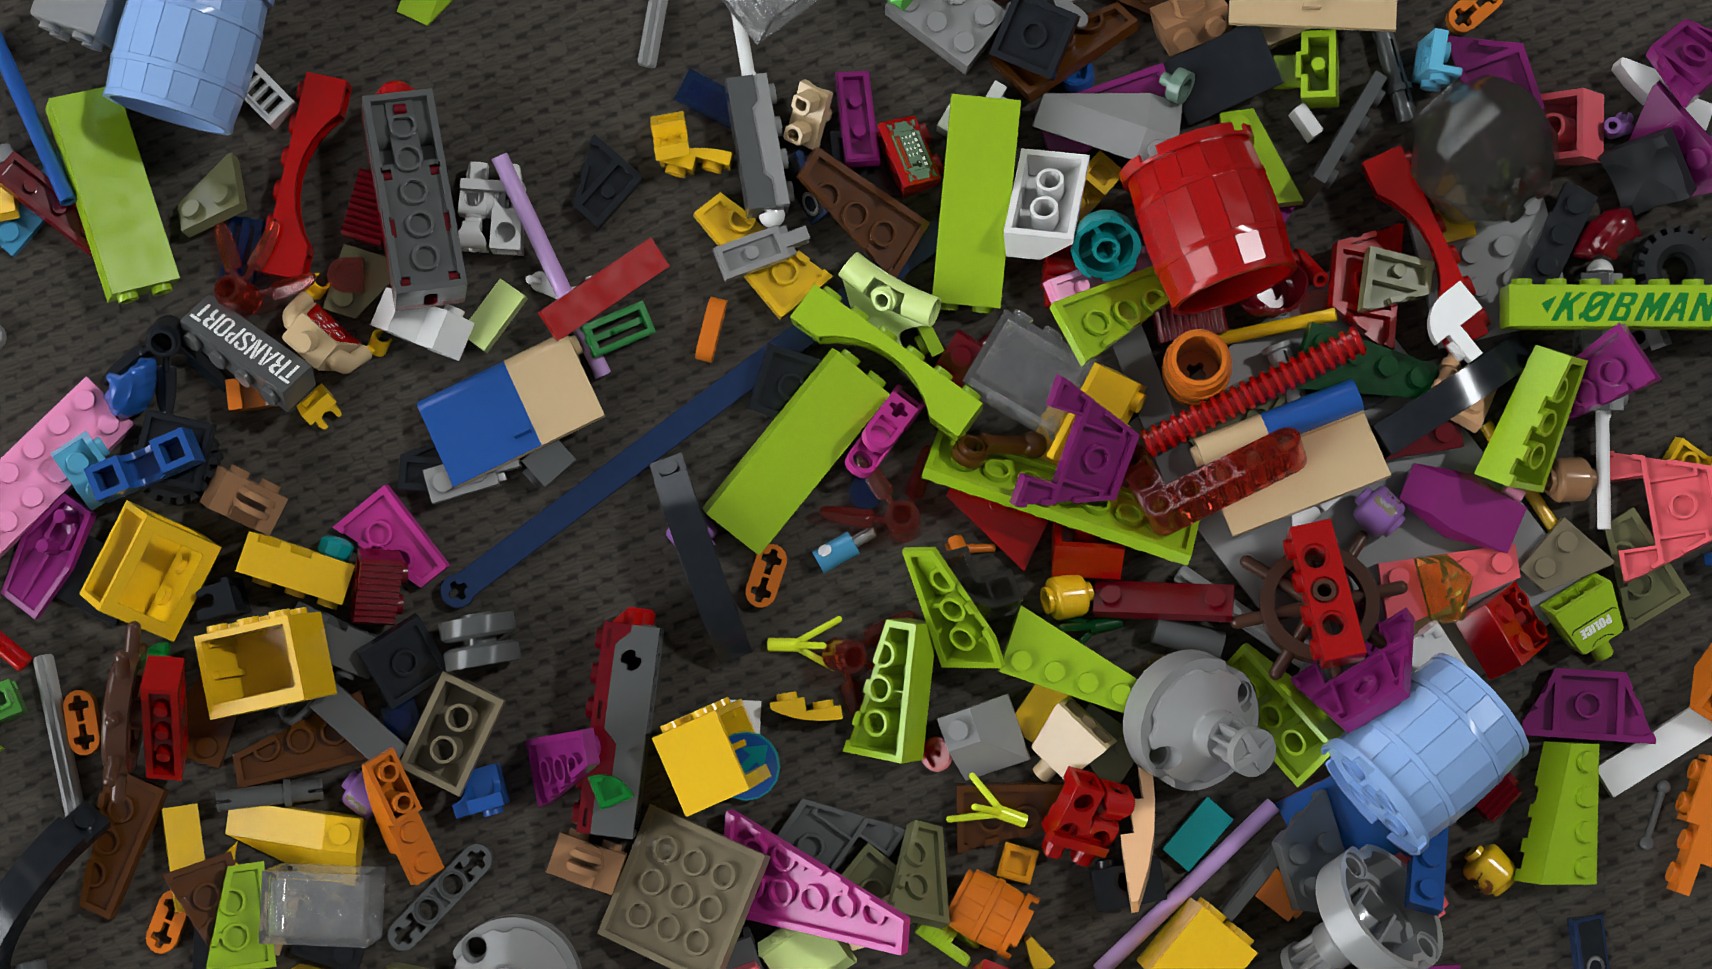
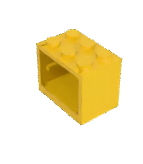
(264, 662)
(702, 758)
(1198, 941)

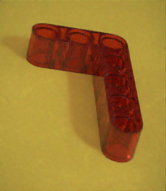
(1214, 485)

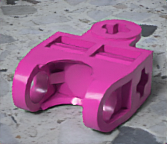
(884, 431)

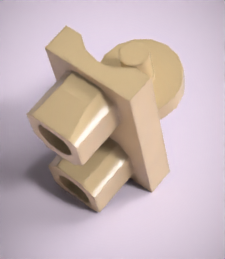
(808, 115)

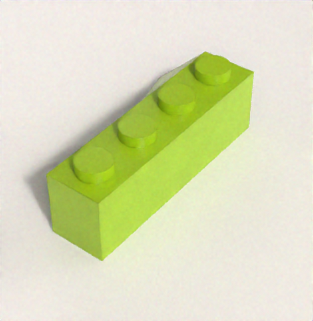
(896, 695)

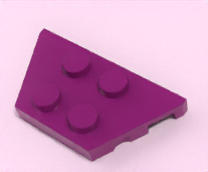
(1494, 58)
(1684, 60)
(1665, 111)
(1588, 707)

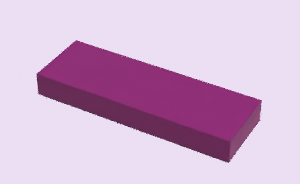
(857, 119)

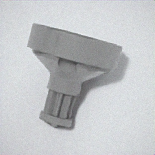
(1196, 721)
(1366, 918)
(517, 943)

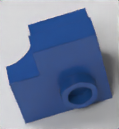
(483, 793)

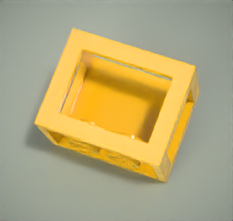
(149, 571)

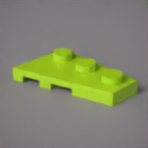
(1279, 178)
(238, 921)

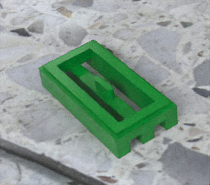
(592, 340)

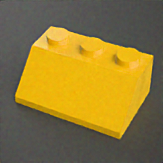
(1112, 391)

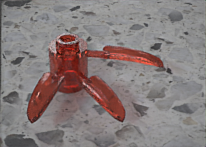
(236, 291)
(896, 512)
(851, 656)

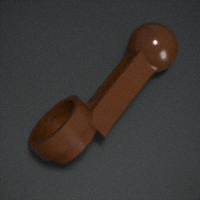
(1031, 445)

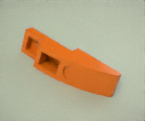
(398, 816)
(1696, 840)

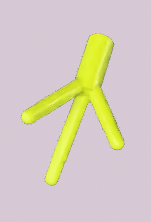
(800, 645)
(987, 812)

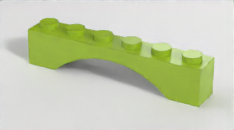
(830, 322)

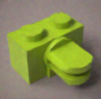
(1313, 69)

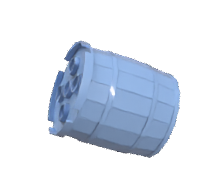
(186, 60)
(1429, 754)

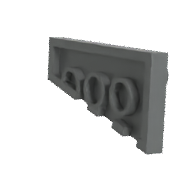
(1340, 145)

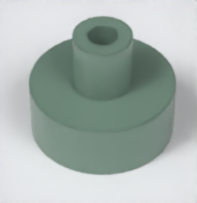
(1178, 85)

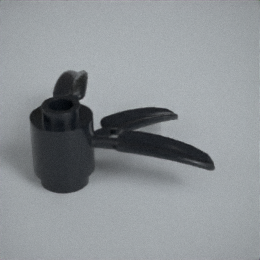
(165, 340)

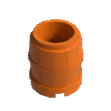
(1194, 349)
(991, 911)

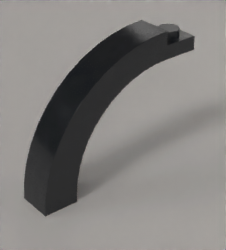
(1452, 395)
(699, 558)
(41, 867)

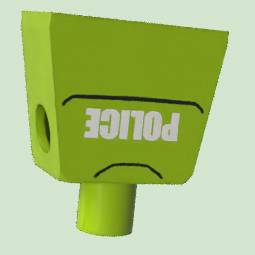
(1586, 616)

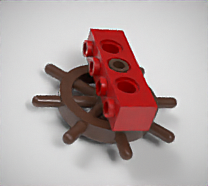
(1322, 597)
(145, 701)

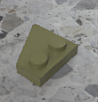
(214, 198)

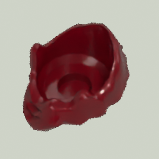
(1606, 235)
(1280, 298)

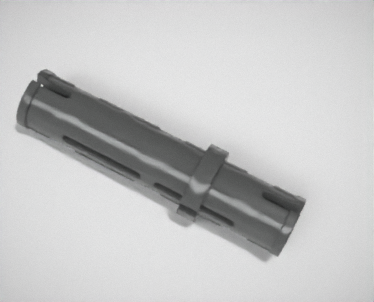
(1397, 83)
(271, 794)

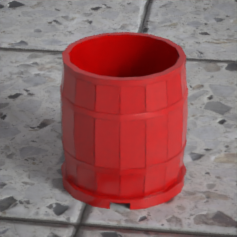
(1209, 218)

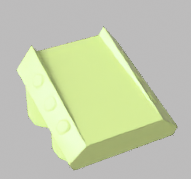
(804, 951)

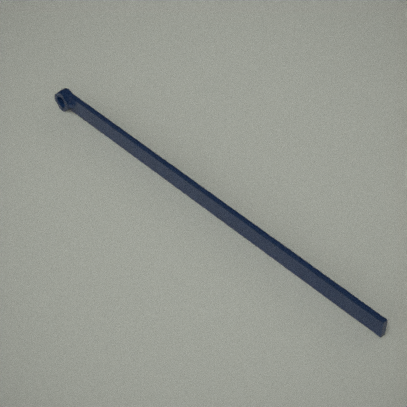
(639, 455)

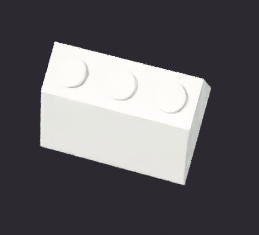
(1044, 203)

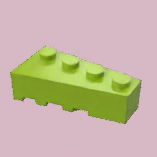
(1533, 421)

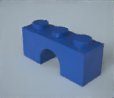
(134, 471)

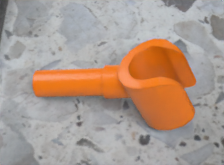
(958, 541)

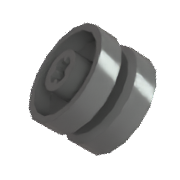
(480, 640)

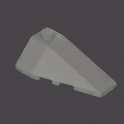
(1111, 121)

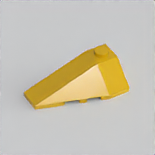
(300, 834)

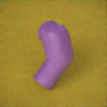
(1619, 125)

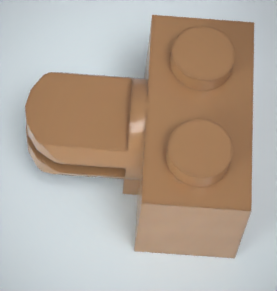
(1189, 23)
(244, 499)
(587, 861)

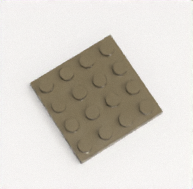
(683, 893)

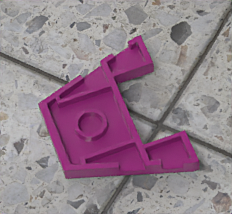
(1092, 457)
(1369, 686)

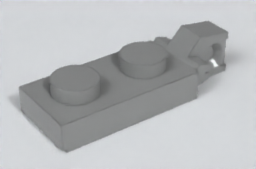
(759, 251)
(441, 488)

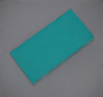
(1197, 833)

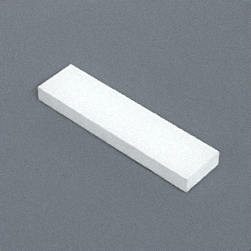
(1642, 759)

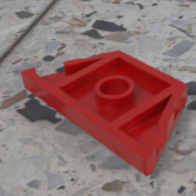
(1345, 282)

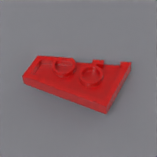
(1007, 527)

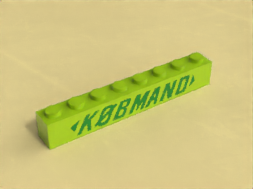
(1604, 306)

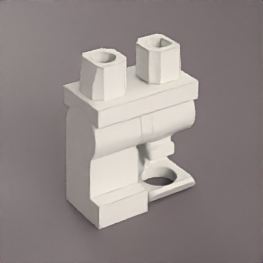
(488, 199)

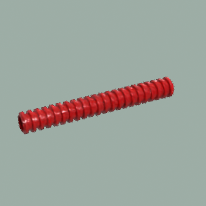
(1253, 392)

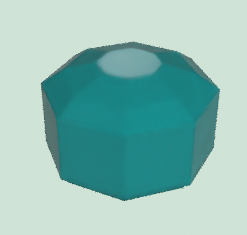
(336, 547)

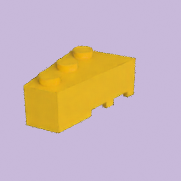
(296, 569)

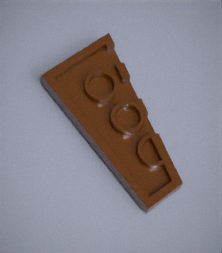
(1104, 31)
(869, 215)

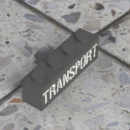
(247, 353)

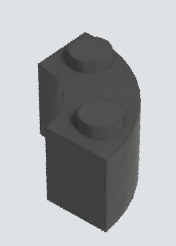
(342, 642)

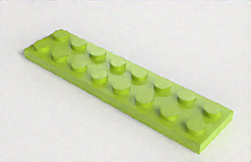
(1110, 519)

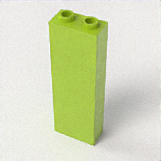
(112, 196)
(975, 201)
(797, 450)

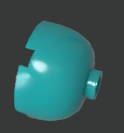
(1105, 245)

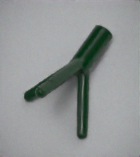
(1092, 626)

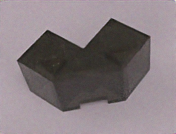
(992, 594)

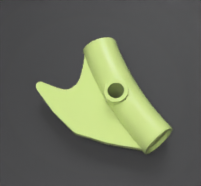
(886, 298)

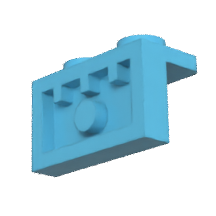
(1429, 60)
(76, 456)

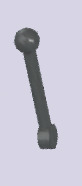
(1646, 841)

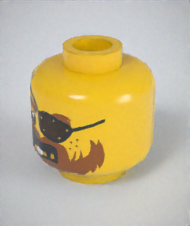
(1489, 869)

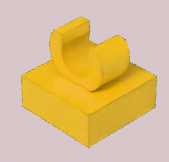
(316, 404)

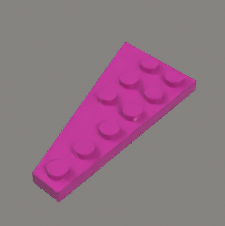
(815, 899)

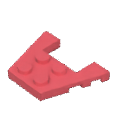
(1677, 505)

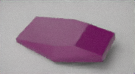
(1462, 507)
(48, 555)

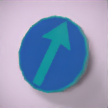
(755, 754)

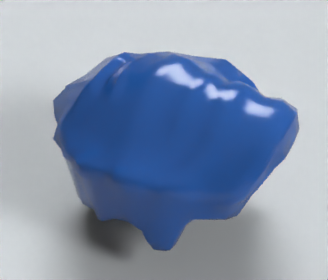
(133, 390)

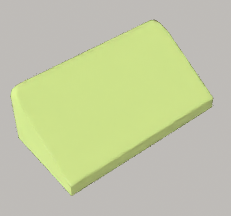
(495, 314)

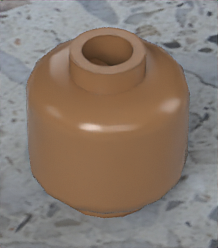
(1570, 480)

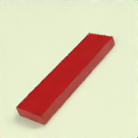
(603, 289)

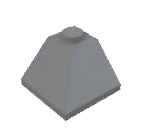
(984, 737)

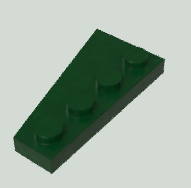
(1376, 373)

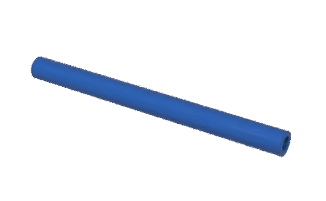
(35, 126)

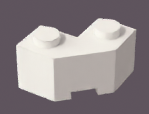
(431, 327)

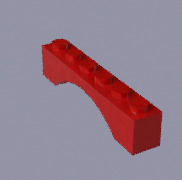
(320, 110)
(1394, 185)

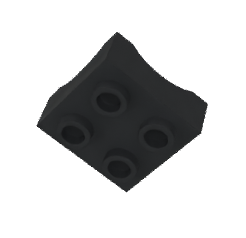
(1648, 171)

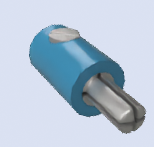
(841, 549)

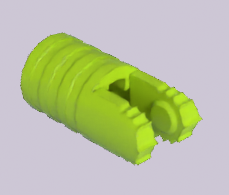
(943, 940)

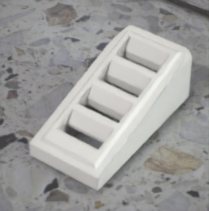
(281, 111)

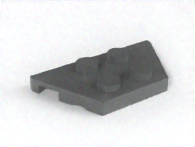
(1305, 848)

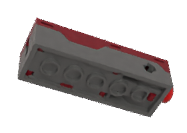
(413, 197)
(621, 719)

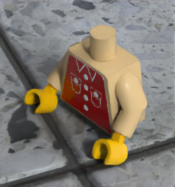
(322, 339)

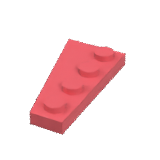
(1487, 566)

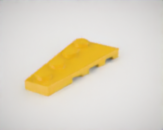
(779, 285)

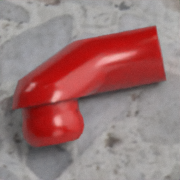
(1314, 272)

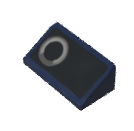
(811, 206)
(1588, 942)

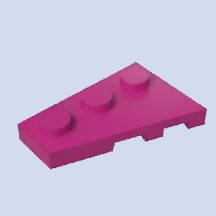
(387, 524)

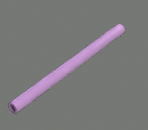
(542, 248)
(1188, 886)

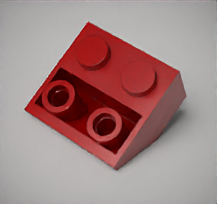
(1503, 631)

